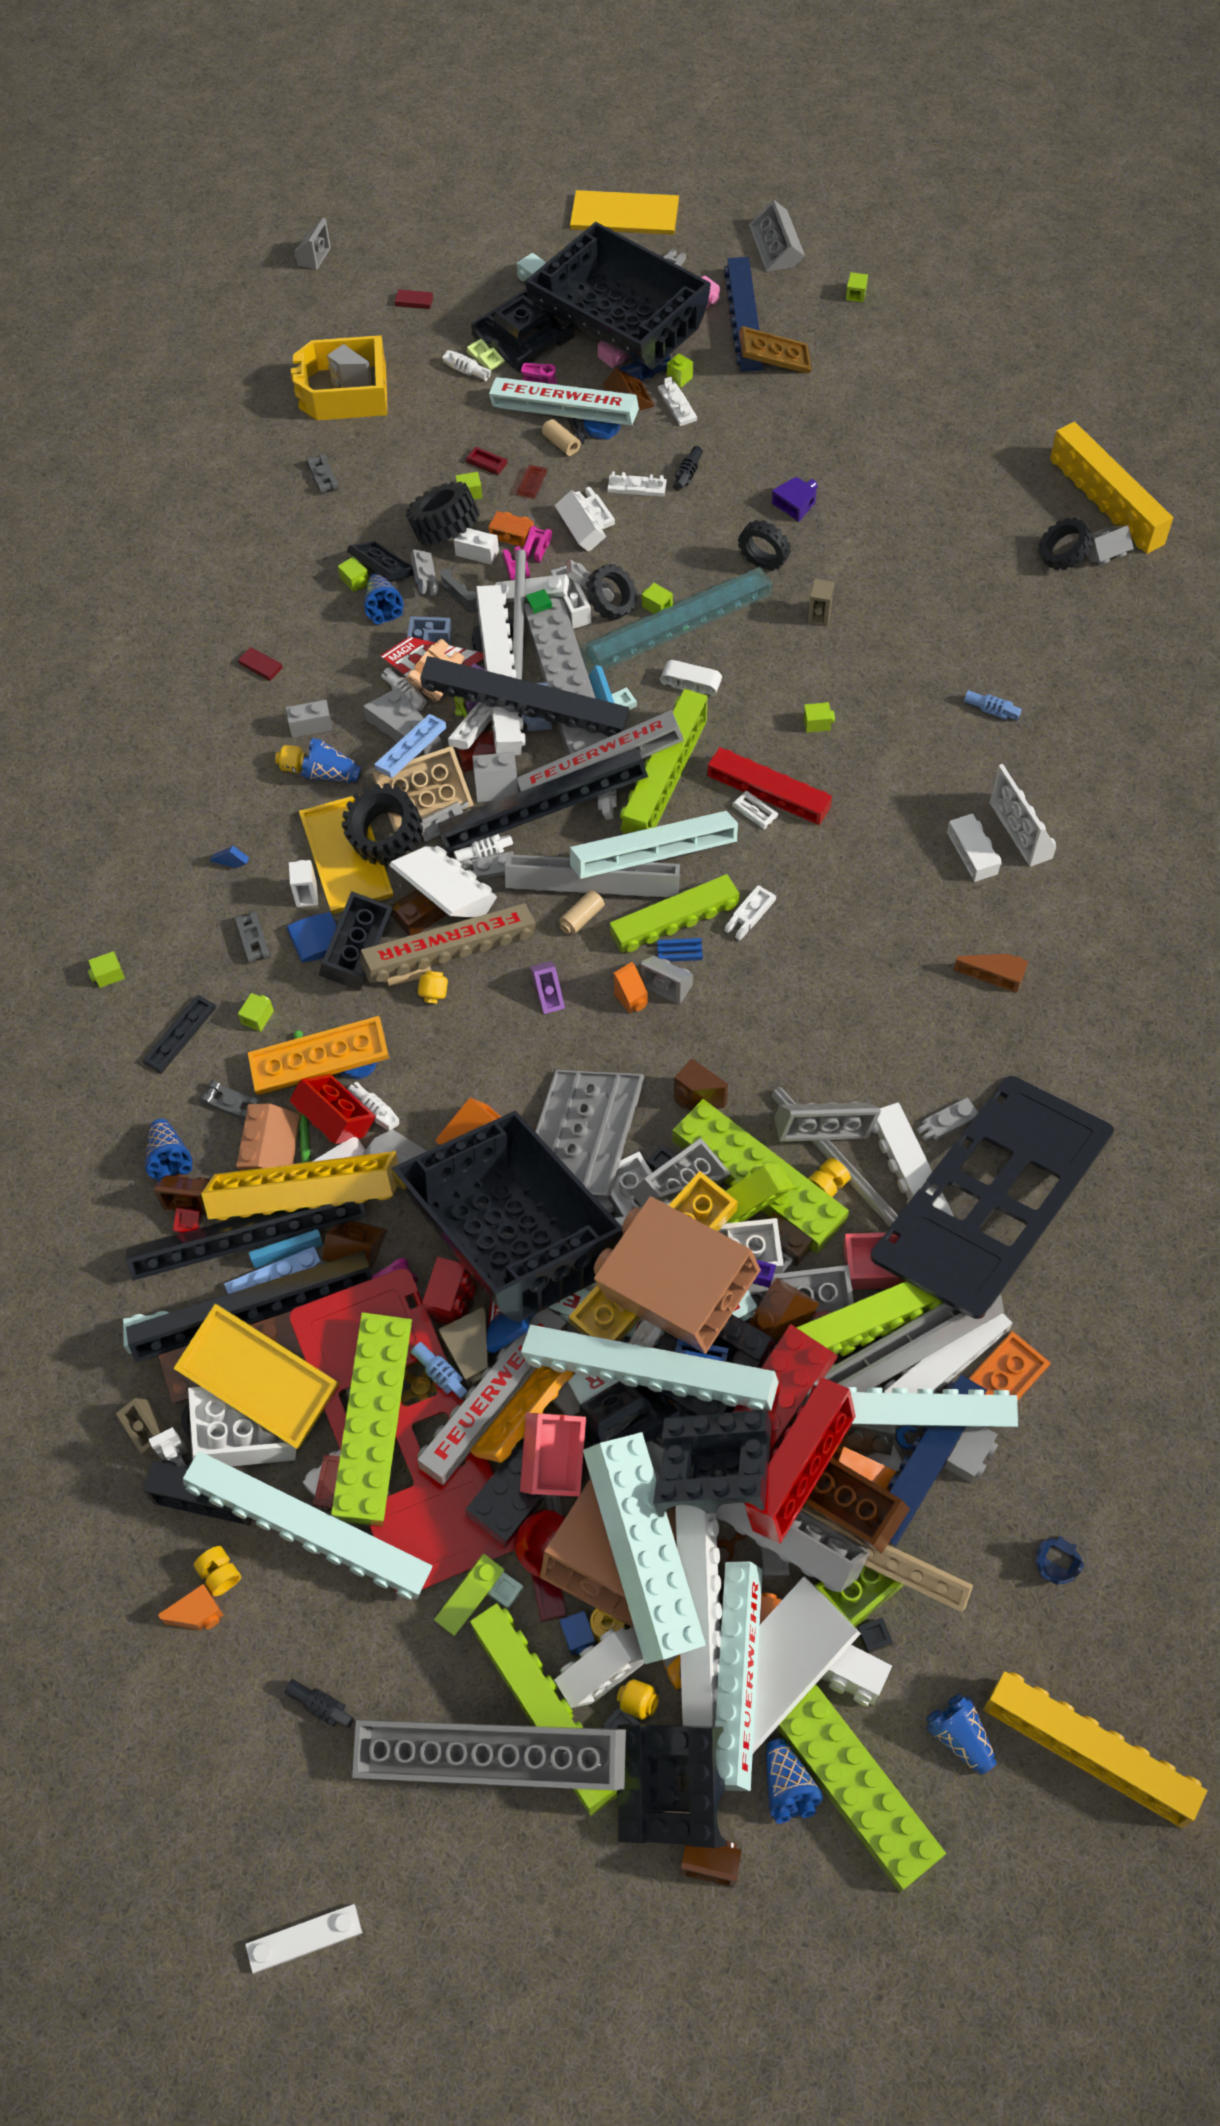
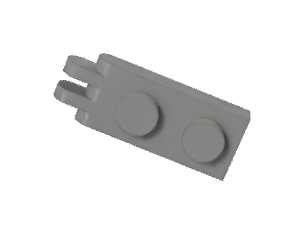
(430, 822)
(948, 1120)

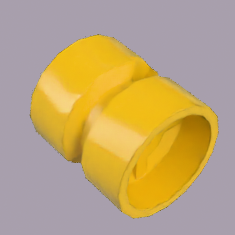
(830, 1176)
(217, 1571)
(603, 1623)

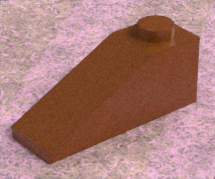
(996, 969)

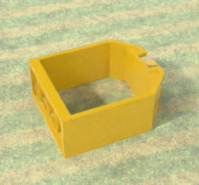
(340, 402)

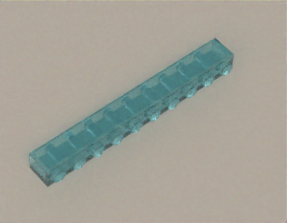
(679, 619)

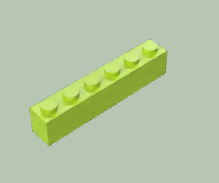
(674, 913)

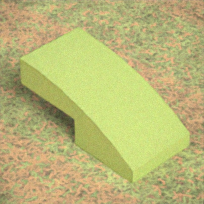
(484, 355)

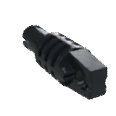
(687, 468)
(319, 1704)

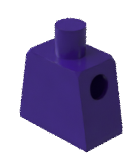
(795, 497)

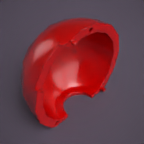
(534, 1537)

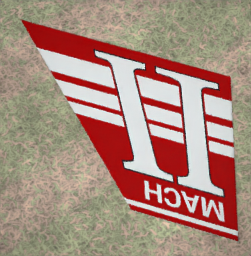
(409, 651)

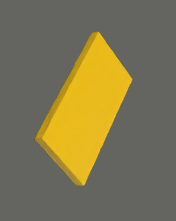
(625, 212)
(337, 861)
(256, 1376)

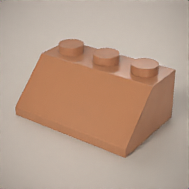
(268, 1137)

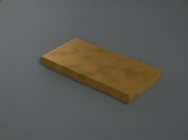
(775, 350)

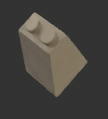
(467, 1346)

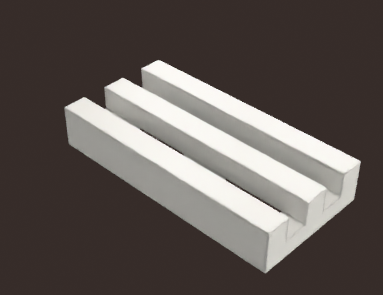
(758, 820)

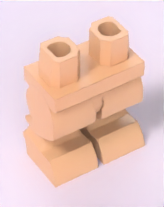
(437, 651)

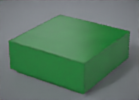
(539, 601)

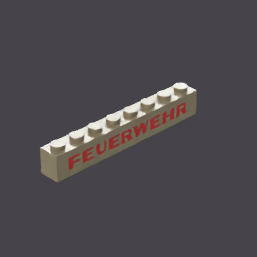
(447, 943)

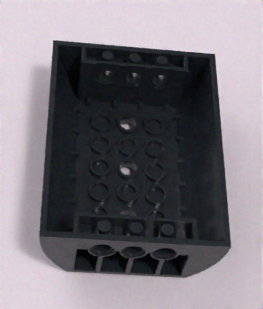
(653, 296)
(527, 1193)

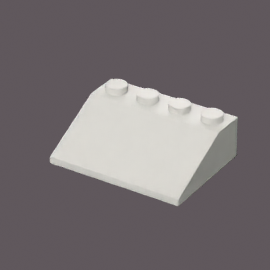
(1020, 820)
(445, 882)
(231, 1435)

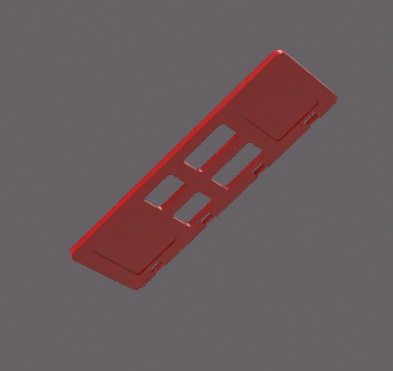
(428, 1516)

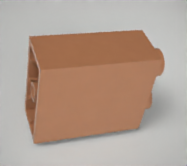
(676, 1273)
(583, 1561)

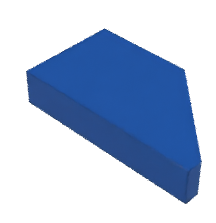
(230, 857)

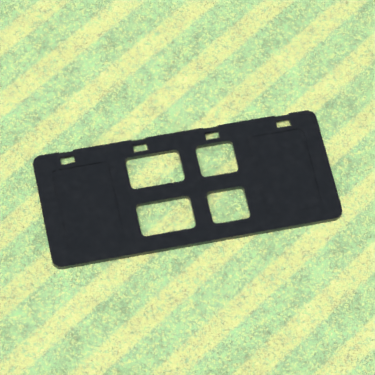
(952, 1255)

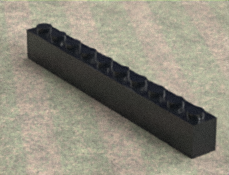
(523, 697)
(542, 800)
(234, 1237)
(250, 1304)

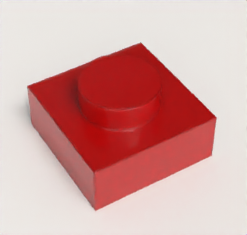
(186, 1219)

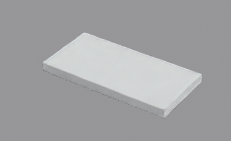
(794, 1652)

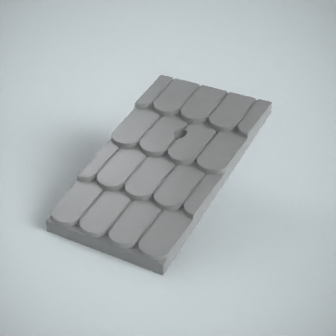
(589, 1123)

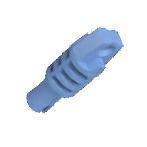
(993, 705)
(440, 1371)

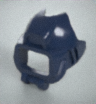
(1053, 1572)

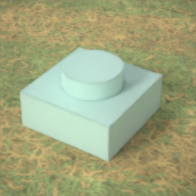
(624, 698)
(505, 1590)

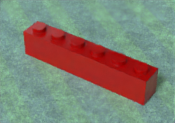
(769, 785)

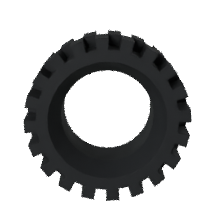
(442, 513)
(370, 806)

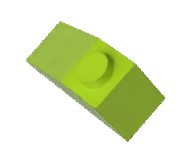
(469, 1594)

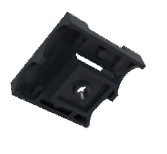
(512, 319)
(745, 1347)
(619, 1402)
(724, 1446)
(653, 1772)

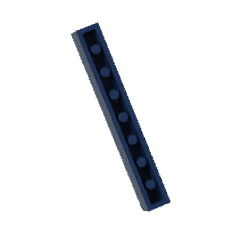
(741, 306)
(926, 1461)

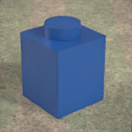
(577, 1633)

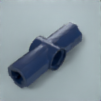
(643, 372)

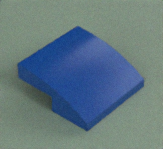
(312, 936)
(504, 1331)

